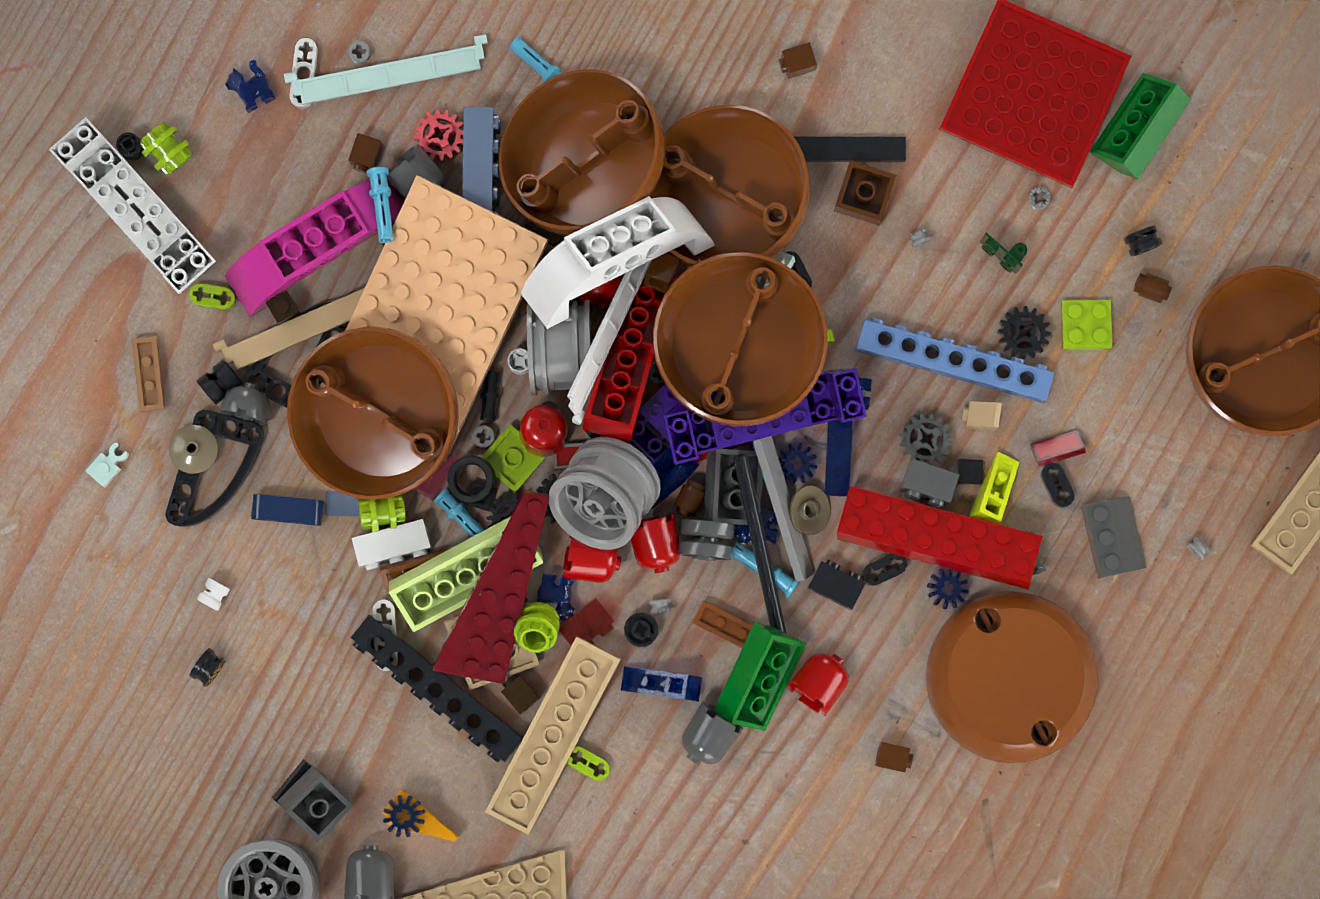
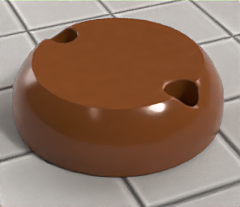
(581, 150)
(736, 180)
(740, 339)
(1265, 345)
(374, 414)
(1011, 676)

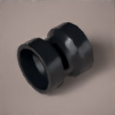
(132, 150)

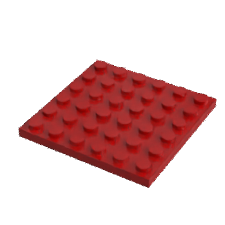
(1035, 92)

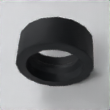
(453, 475)

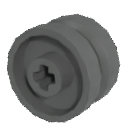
(706, 540)

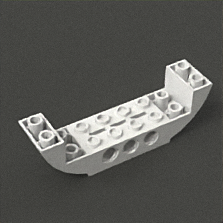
(132, 205)
(608, 251)

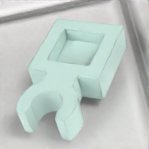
(105, 467)

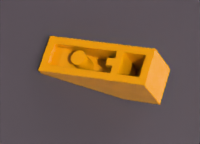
(432, 824)

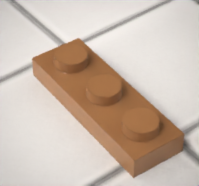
(148, 374)

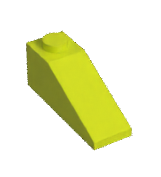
(995, 489)

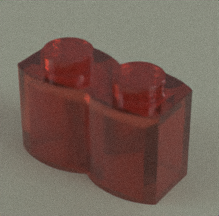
(588, 623)

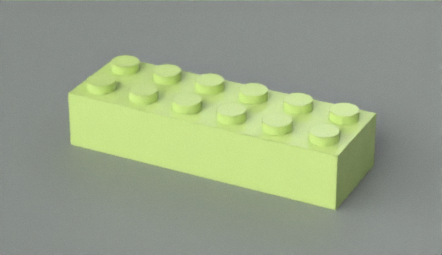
(447, 579)

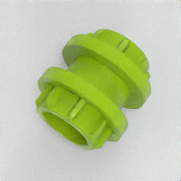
(165, 148)
(381, 512)
(537, 627)

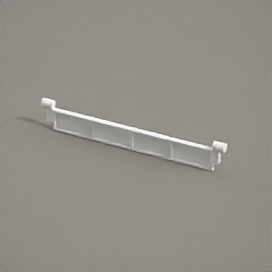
(604, 339)

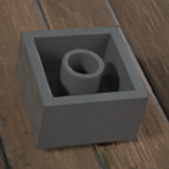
(929, 483)
(315, 803)

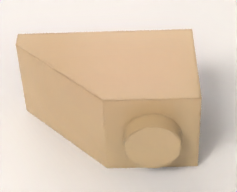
(981, 416)

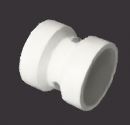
(518, 358)
(213, 594)

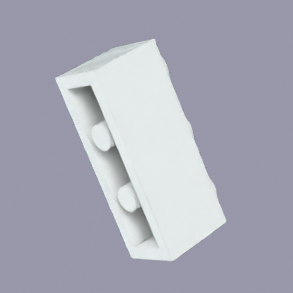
(392, 544)

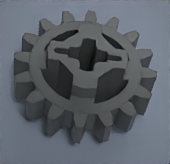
(919, 429)

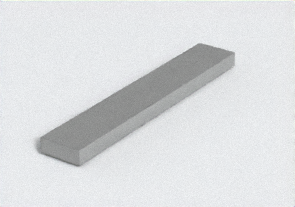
(781, 502)

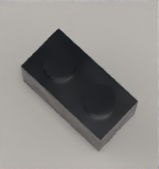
(837, 585)

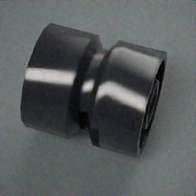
(219, 381)

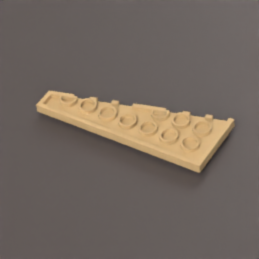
(531, 879)

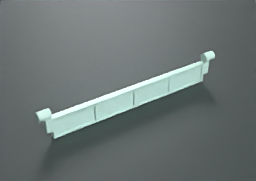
(388, 74)

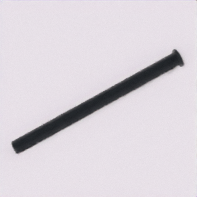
(758, 541)

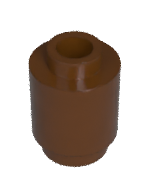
(1152, 287)
(689, 498)

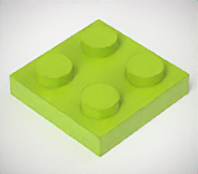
(1086, 324)
(511, 460)

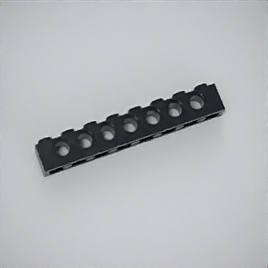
(373, 628)

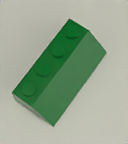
(1140, 125)
(759, 677)

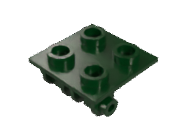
(1009, 260)

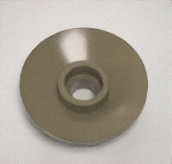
(205, 451)
(816, 507)

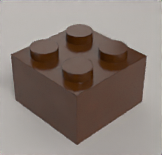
(865, 193)

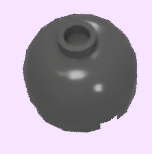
(247, 404)

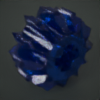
(803, 459)
(954, 592)
(407, 823)

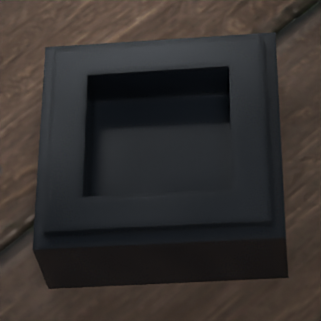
(970, 471)
(483, 504)

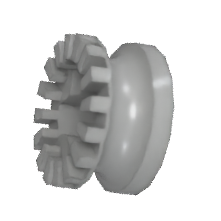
(353, 47)
(1037, 191)
(920, 238)
(479, 430)
(1198, 549)
(660, 606)

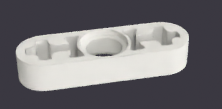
(299, 55)
(390, 616)

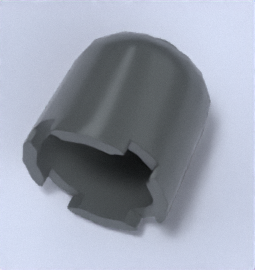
(413, 163)
(709, 735)
(369, 874)

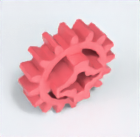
(447, 130)

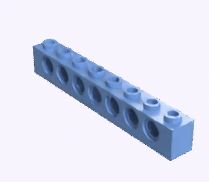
(1040, 374)

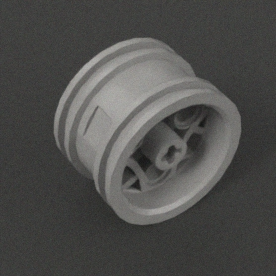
(558, 351)
(604, 493)
(271, 873)

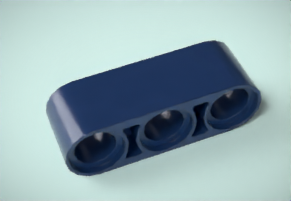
(287, 509)

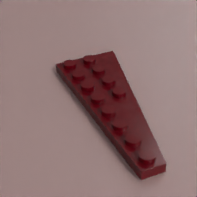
(484, 631)

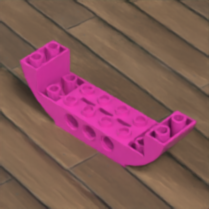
(307, 245)

